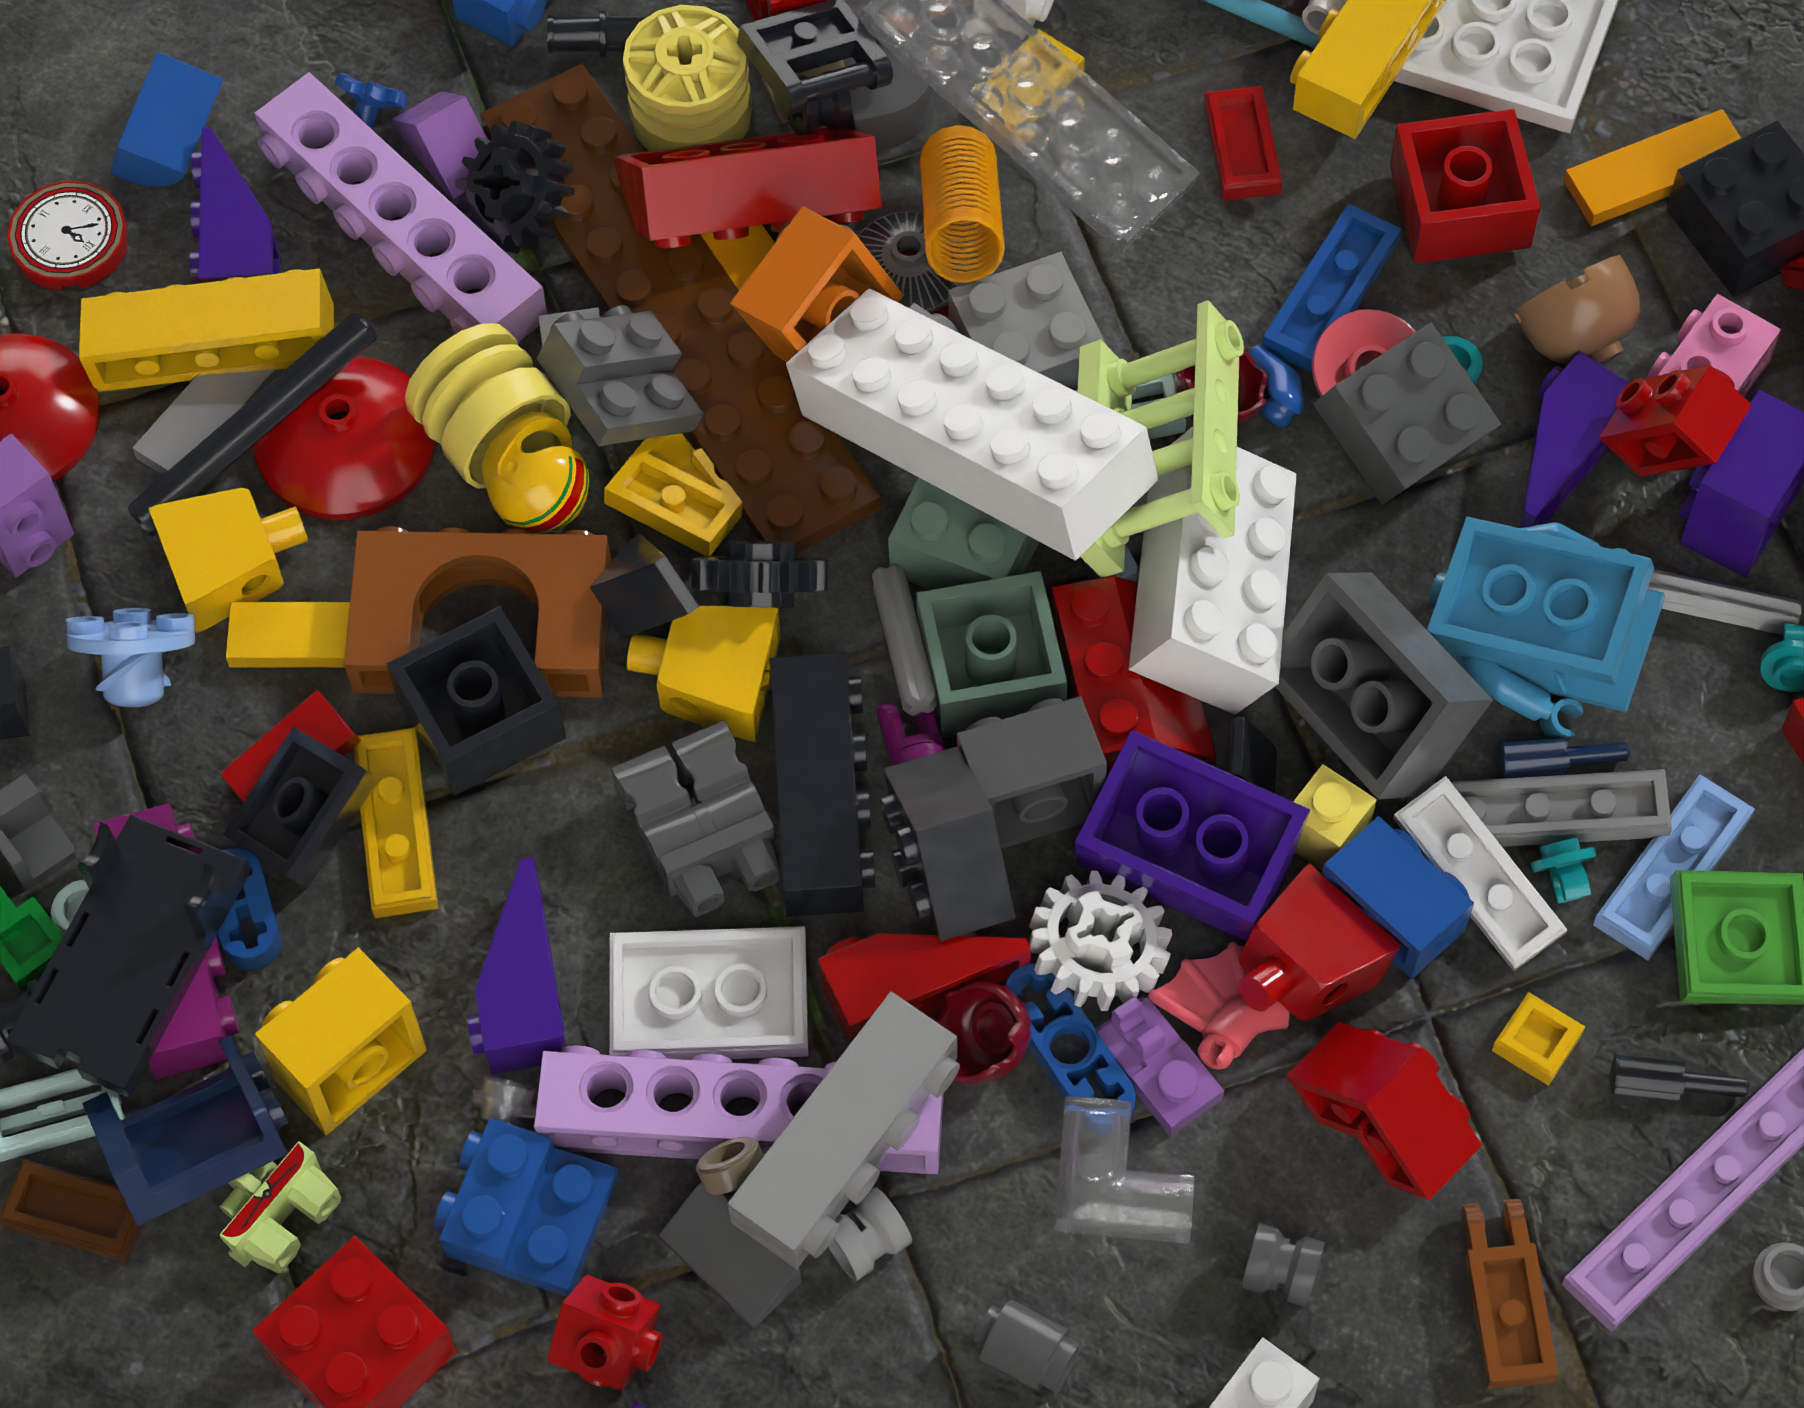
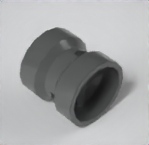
(1282, 1265)

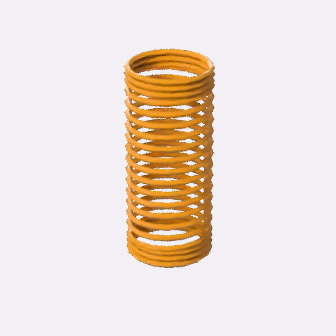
(958, 206)

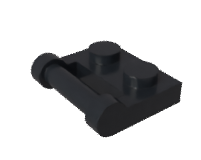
(808, 40)

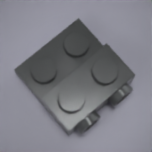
(619, 375)

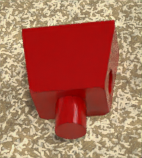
(1313, 950)

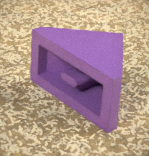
(440, 136)

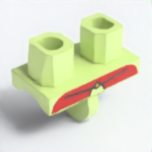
(266, 1199)

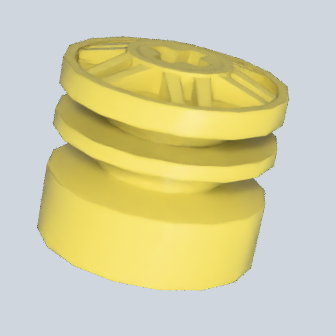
(686, 79)
(474, 390)

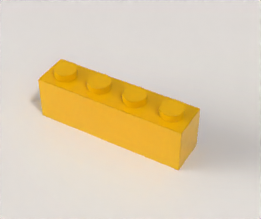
(1358, 59)
(202, 329)

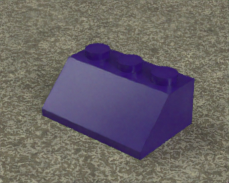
(1191, 835)

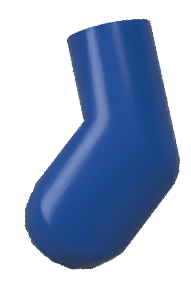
(1283, 386)

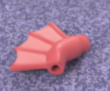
(1209, 1000)

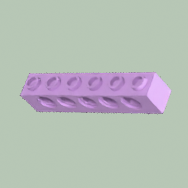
(313, 117)
(711, 1080)

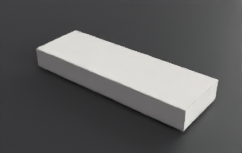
(1503, 898)

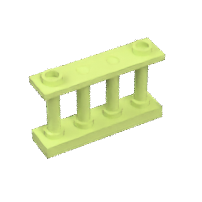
(1214, 439)

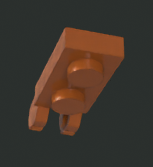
(1508, 1301)

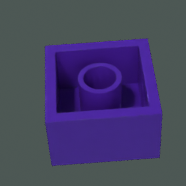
(1748, 488)

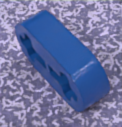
(260, 908)

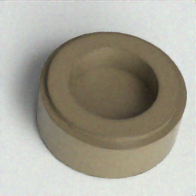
(728, 1165)

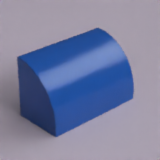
(165, 123)

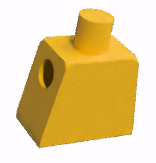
(224, 550)
(713, 665)

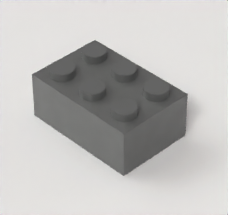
(1377, 685)

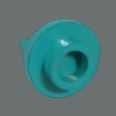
(1784, 661)
(1565, 867)

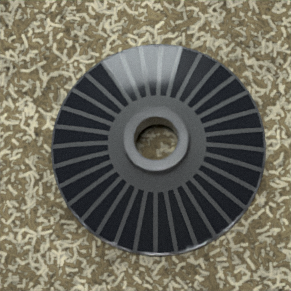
(911, 274)

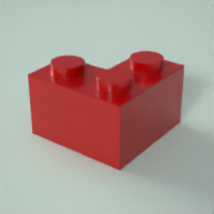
(1391, 1103)

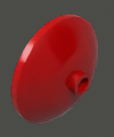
(47, 401)
(349, 463)

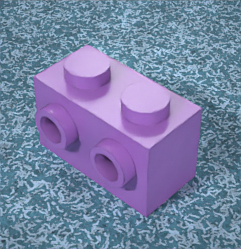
(30, 510)

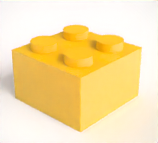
(340, 1040)

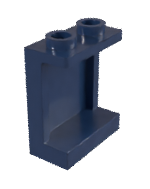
(191, 1138)

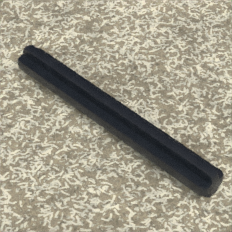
(256, 417)

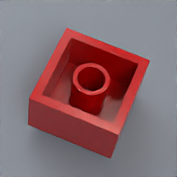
(1464, 186)
(355, 1334)

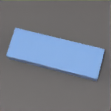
(1700, 836)

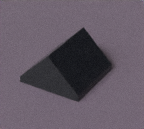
(300, 807)

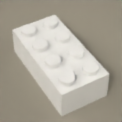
(1215, 604)

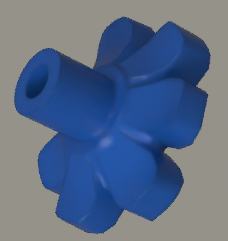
(370, 97)

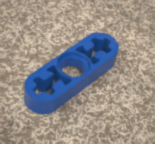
(1109, 1079)

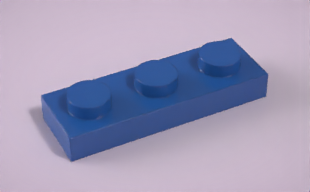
(1331, 284)

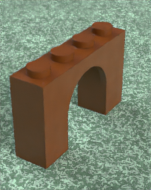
(408, 573)

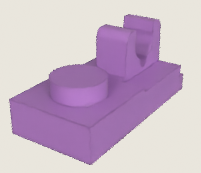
(1159, 1064)

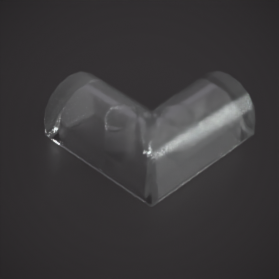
(1099, 1192)

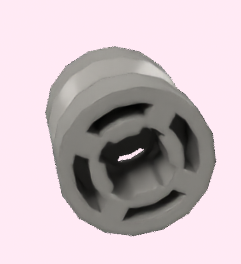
(868, 1234)

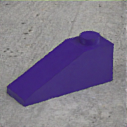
(1567, 433)
(518, 984)

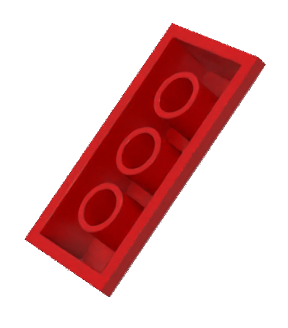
(749, 184)

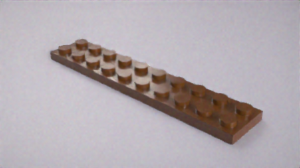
(785, 468)

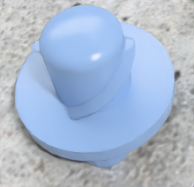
(131, 651)

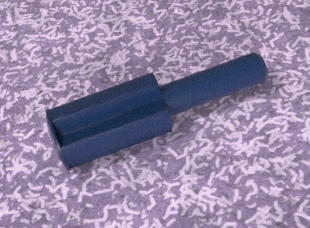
(1552, 756)

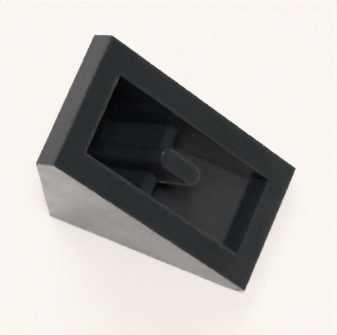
(642, 589)

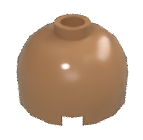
(1584, 314)

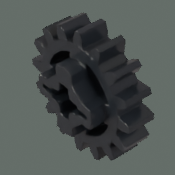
(516, 186)
(759, 574)

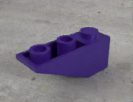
(228, 219)

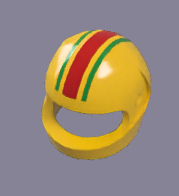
(537, 488)

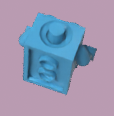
(1545, 617)

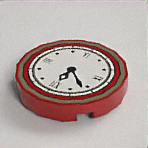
(68, 235)

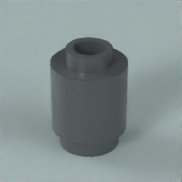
(1027, 1346)

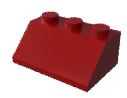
(1095, 641)

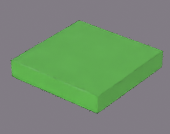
(1739, 936)

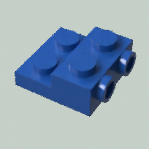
(525, 1207)

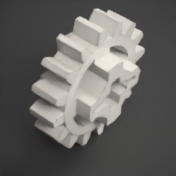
(1099, 940)

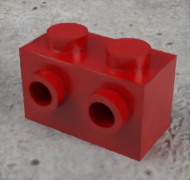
(1675, 420)

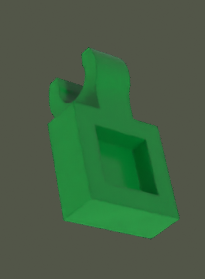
(26, 939)

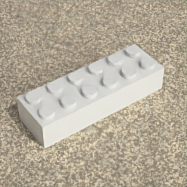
(974, 423)

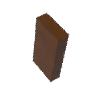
(70, 1211)

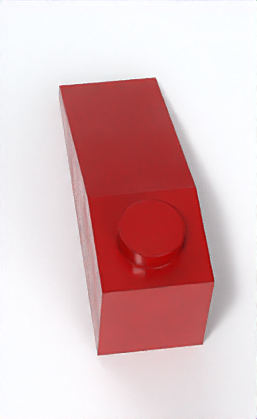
(914, 967)

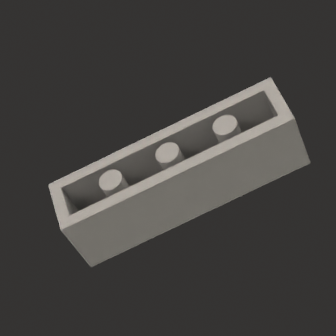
(845, 1131)

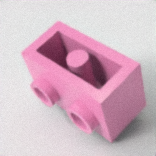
(1725, 339)

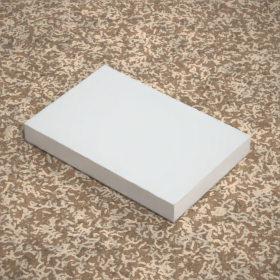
(710, 993)

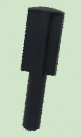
(1668, 1079)

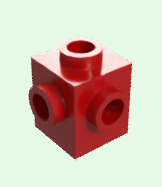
(606, 1333)

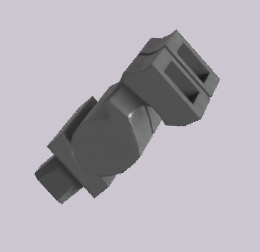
(702, 840)

